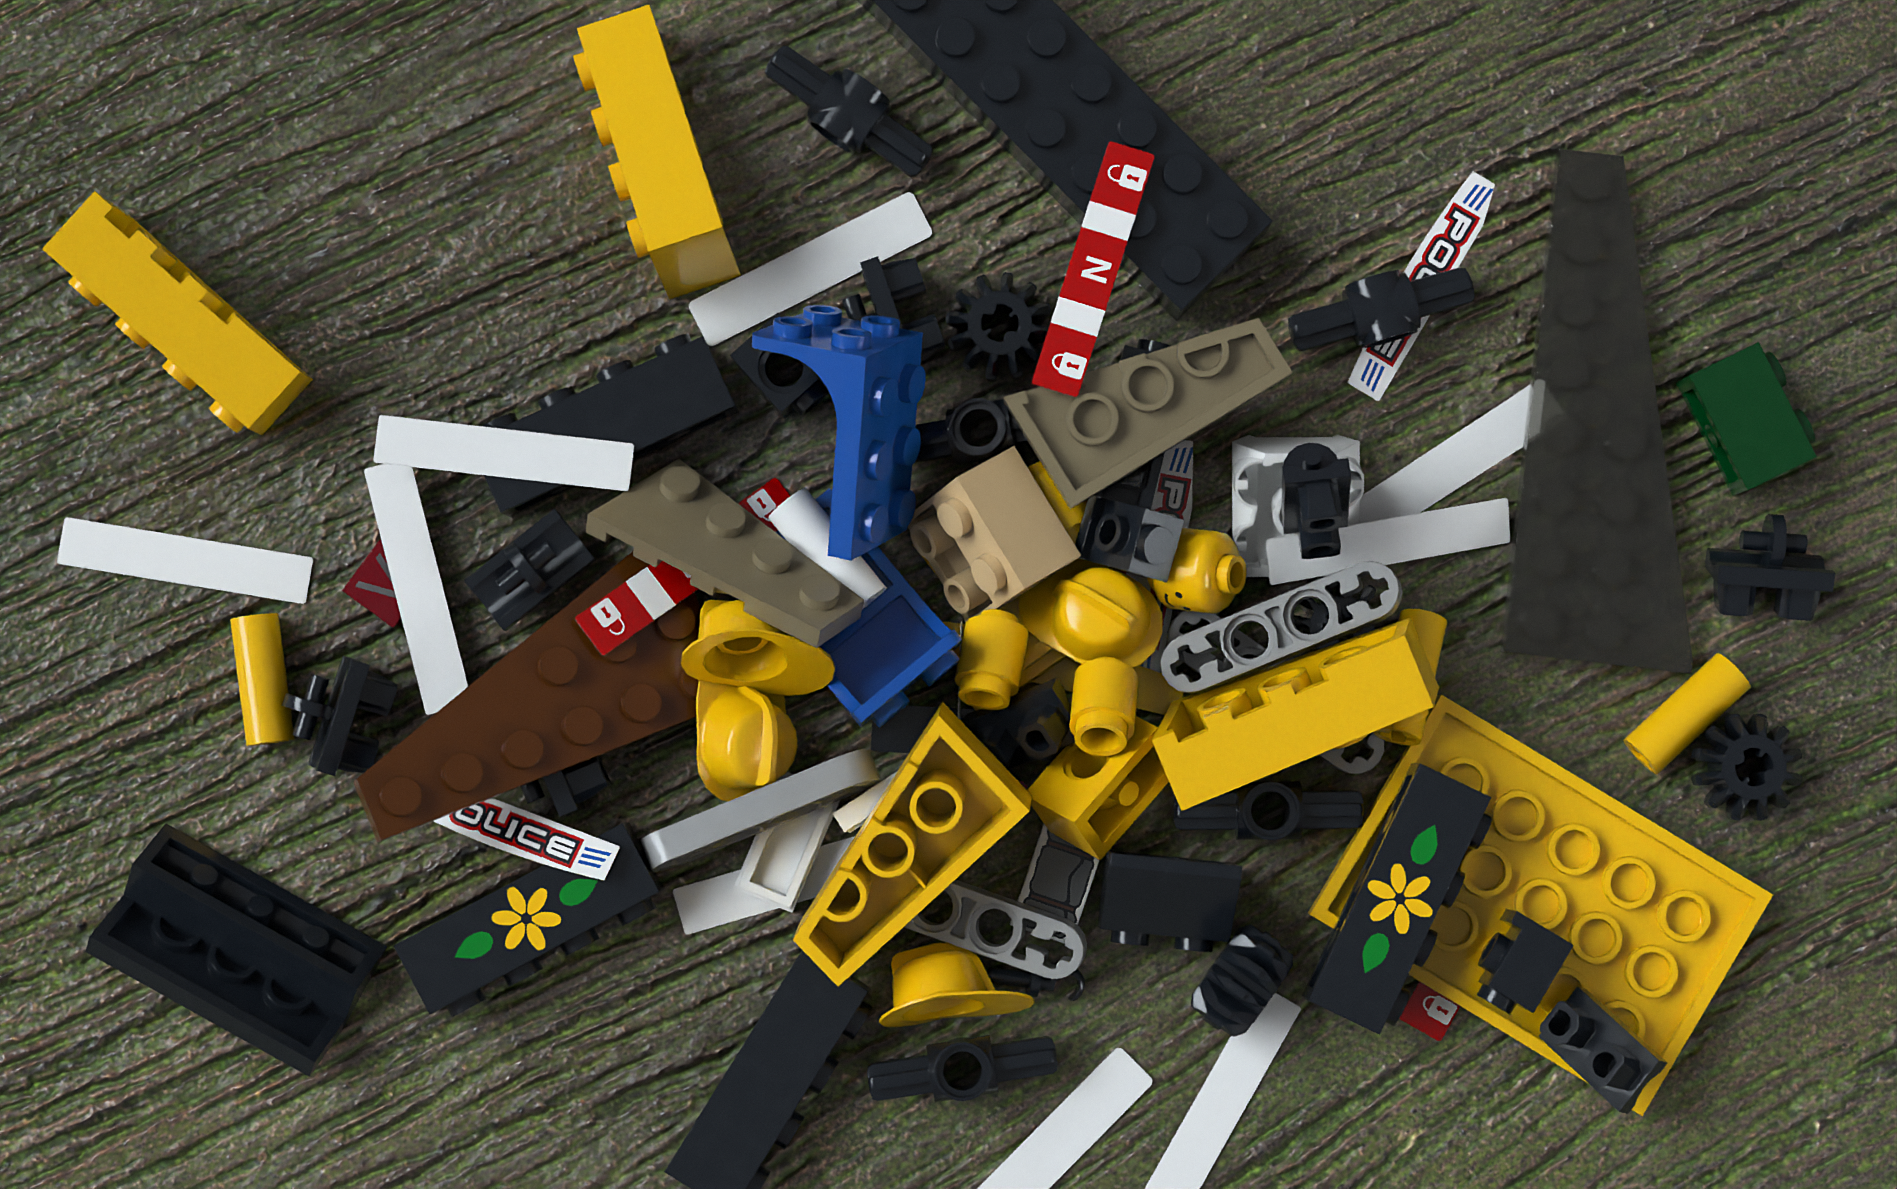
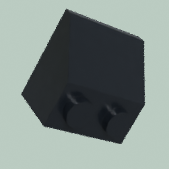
(1168, 898)

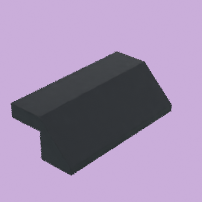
(237, 949)

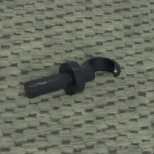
(1032, 982)

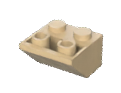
(991, 535)

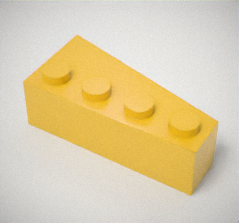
(655, 151)
(177, 314)
(1294, 712)
(921, 835)

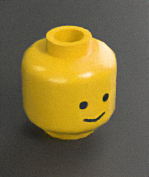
(1203, 573)

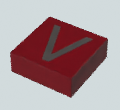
(374, 588)

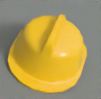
(1093, 614)
(751, 653)
(741, 739)
(945, 983)

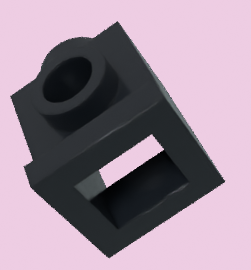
(1128, 538)
(1520, 963)

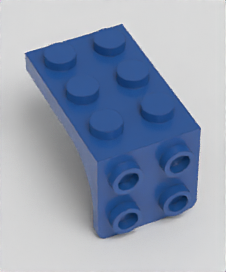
(875, 393)
(888, 646)

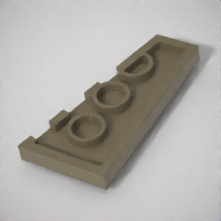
(1144, 406)
(727, 551)

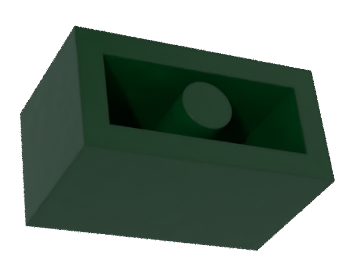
(1748, 418)

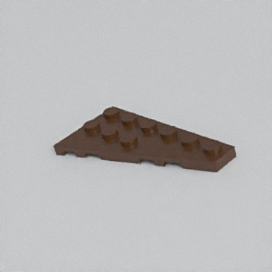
(538, 713)

